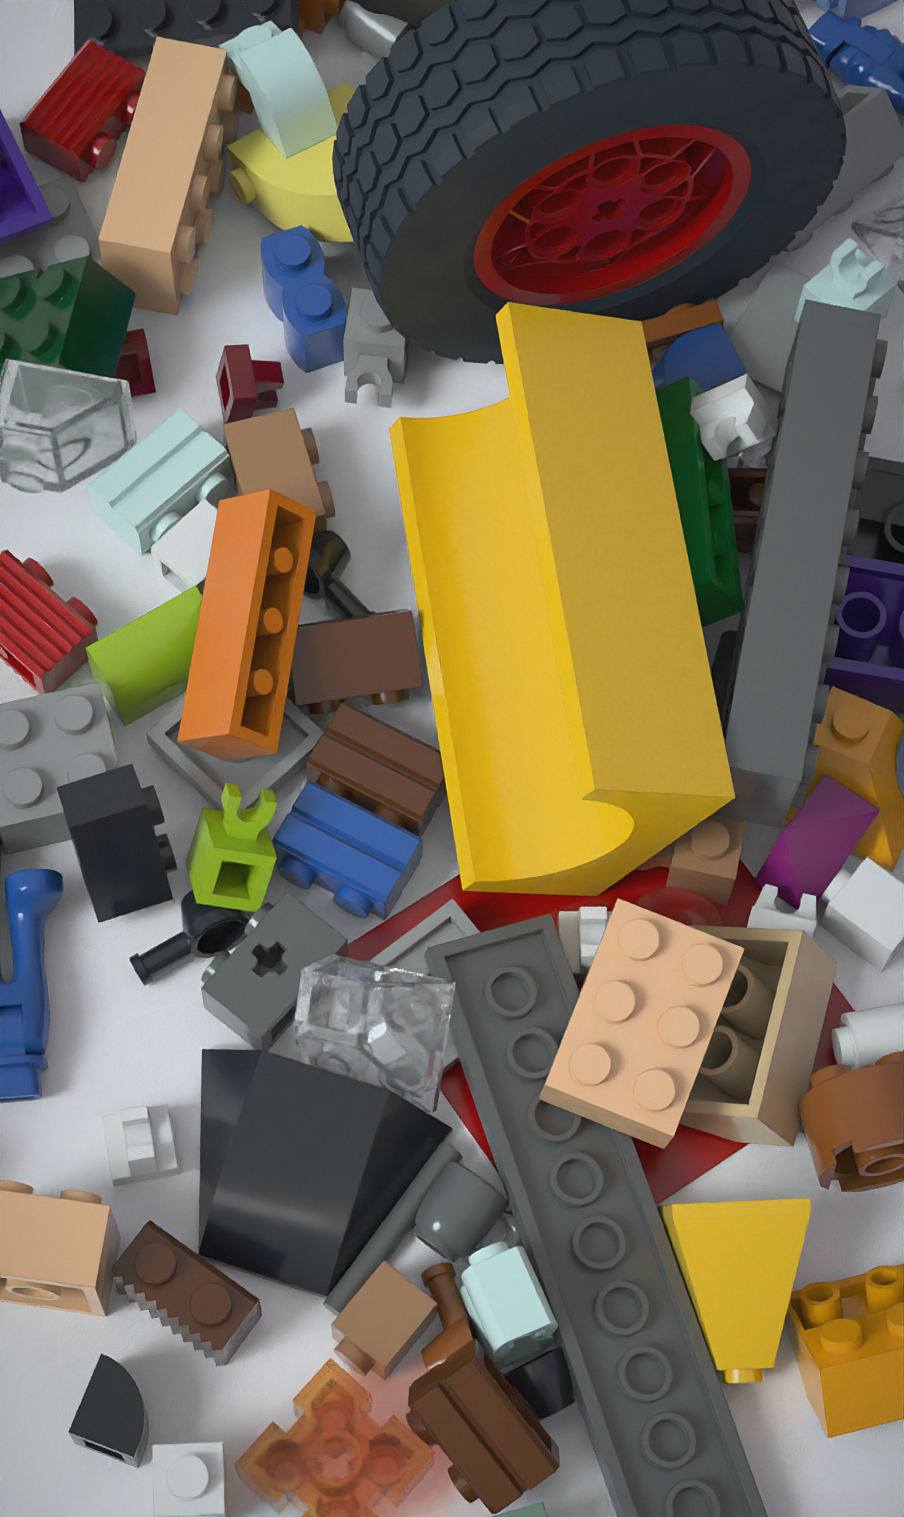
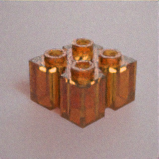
(335, 1421)

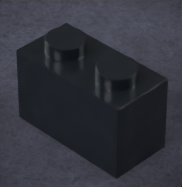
(117, 842)

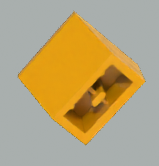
(851, 1348)

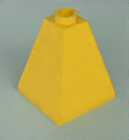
(739, 1275)

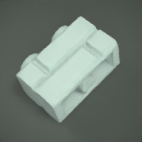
(161, 481)

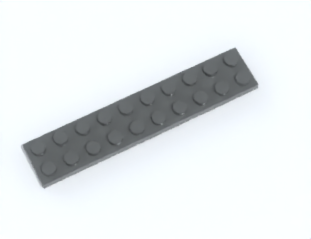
(593, 1239)

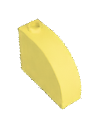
(293, 188)

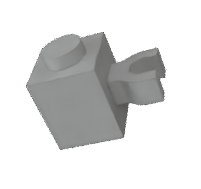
(372, 349)

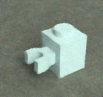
(851, 282)

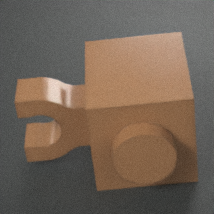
(704, 858)

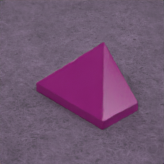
(817, 842)

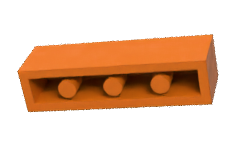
(247, 626)

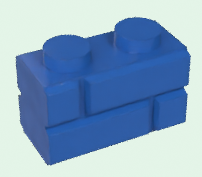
(345, 852)

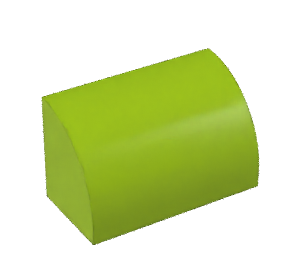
(148, 657)

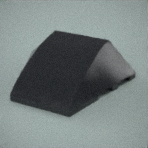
(300, 1165)

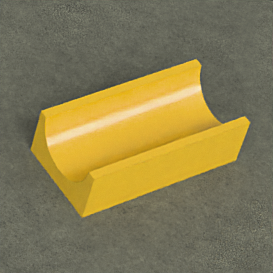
(560, 614)

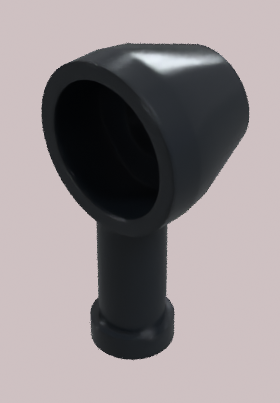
(326, 565)
(204, 934)
(544, 1383)

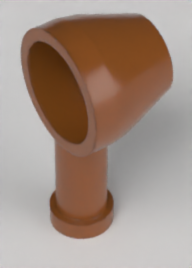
(452, 1314)

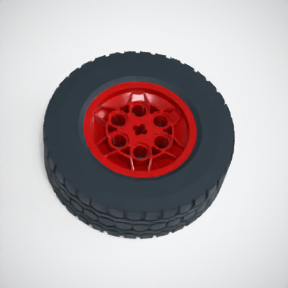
(582, 159)

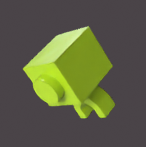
(233, 852)

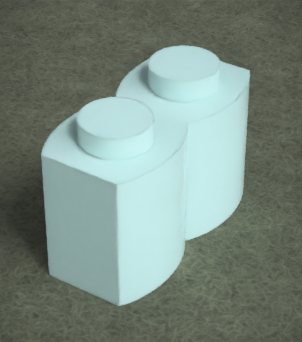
(507, 1304)

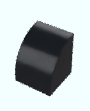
(112, 1415)

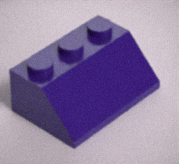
(871, 634)

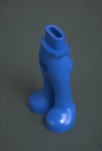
(861, 55)
(25, 998)

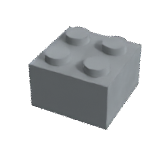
(45, 746)

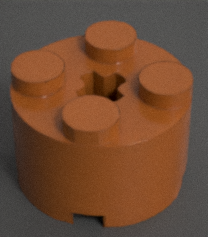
(857, 1124)

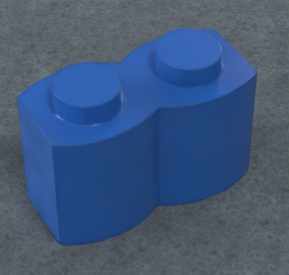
(303, 298)

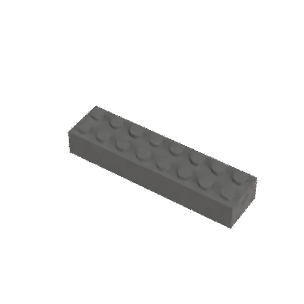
(798, 561)

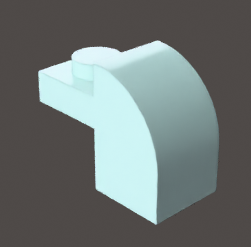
(282, 86)

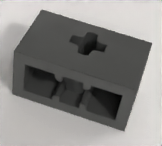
(266, 1006)

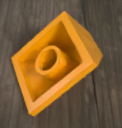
(860, 751)

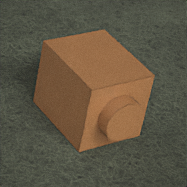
(382, 1322)

